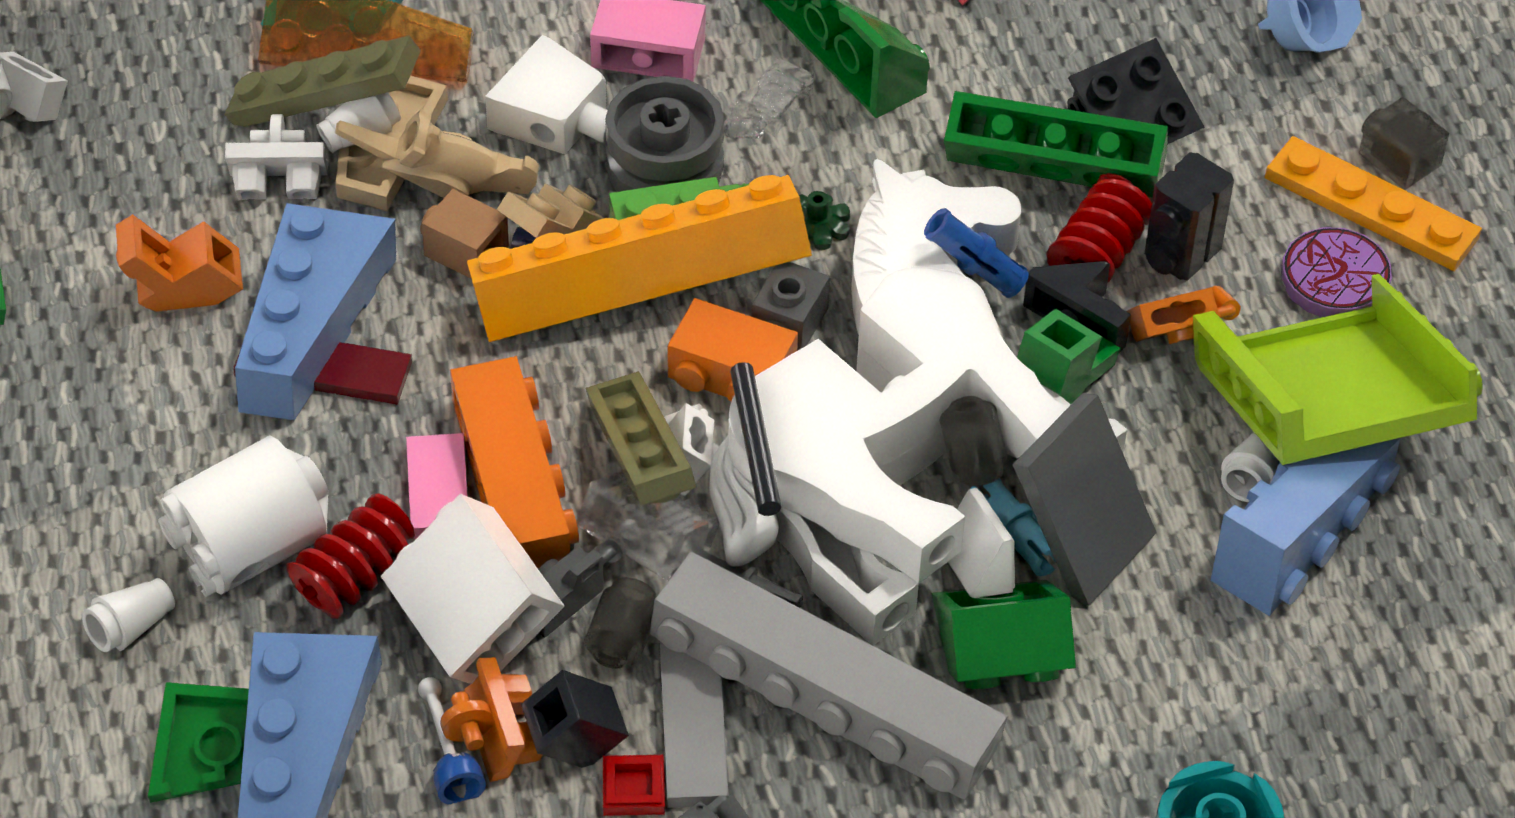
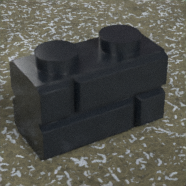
(1188, 216)

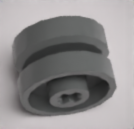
(663, 134)

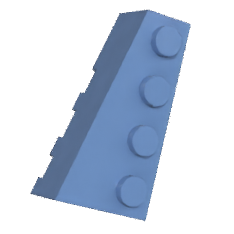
(310, 295)
(1297, 522)
(302, 720)

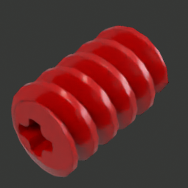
(1103, 225)
(351, 554)

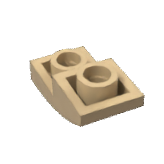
(550, 210)

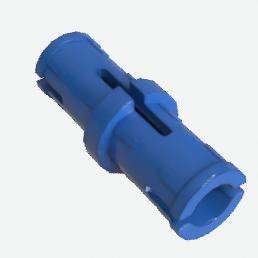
(976, 253)

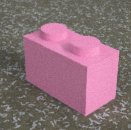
(648, 37)

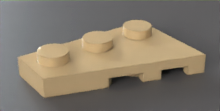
(360, 172)

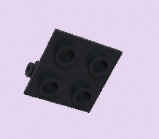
(1136, 88)

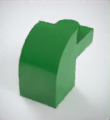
(1066, 354)

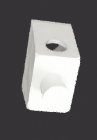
(549, 99)

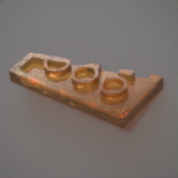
(319, 27)

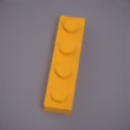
(1373, 203)

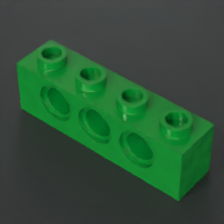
(1053, 142)

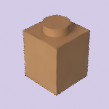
(462, 230)

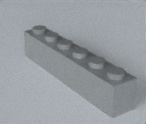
(827, 676)

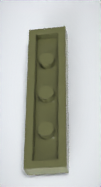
(323, 81)
(641, 439)

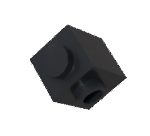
(574, 719)

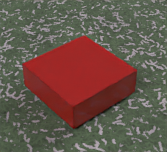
(633, 785)

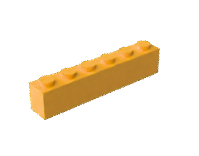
(639, 256)

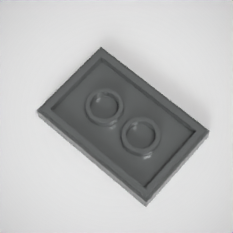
(1085, 498)

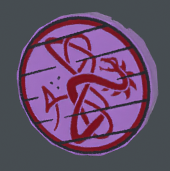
(1333, 270)

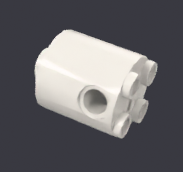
(246, 514)

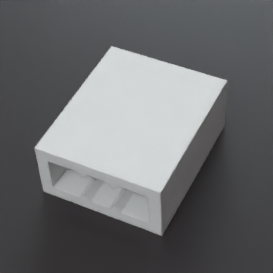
(471, 588)

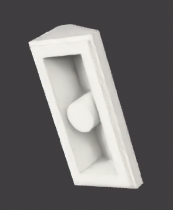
(987, 552)

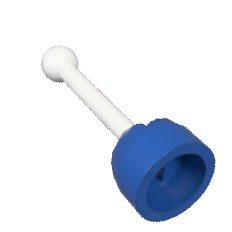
(452, 764)

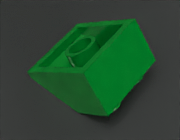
(1006, 634)

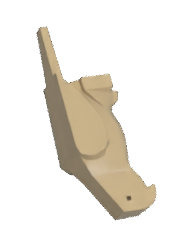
(443, 159)

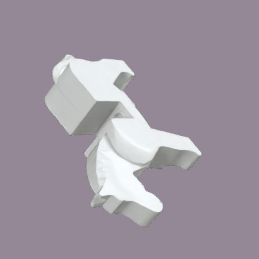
(855, 436)

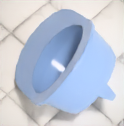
(1312, 23)

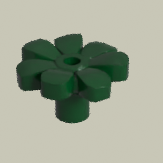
(824, 219)

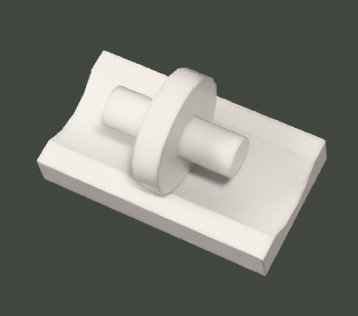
(276, 154)

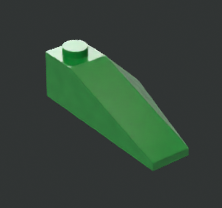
(859, 50)

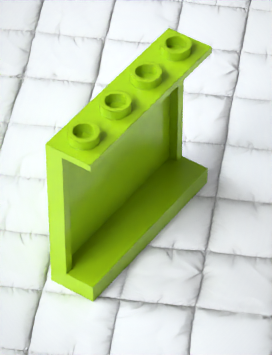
(1340, 377)

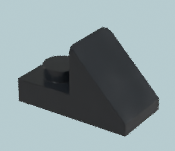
(1078, 294)

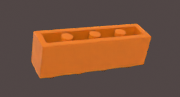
(510, 456)

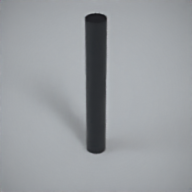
(755, 439)

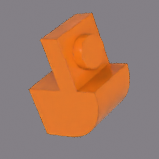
(179, 273)

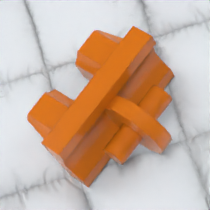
(487, 721)

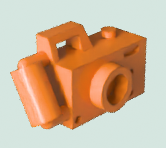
(1175, 314)

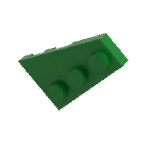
(198, 740)

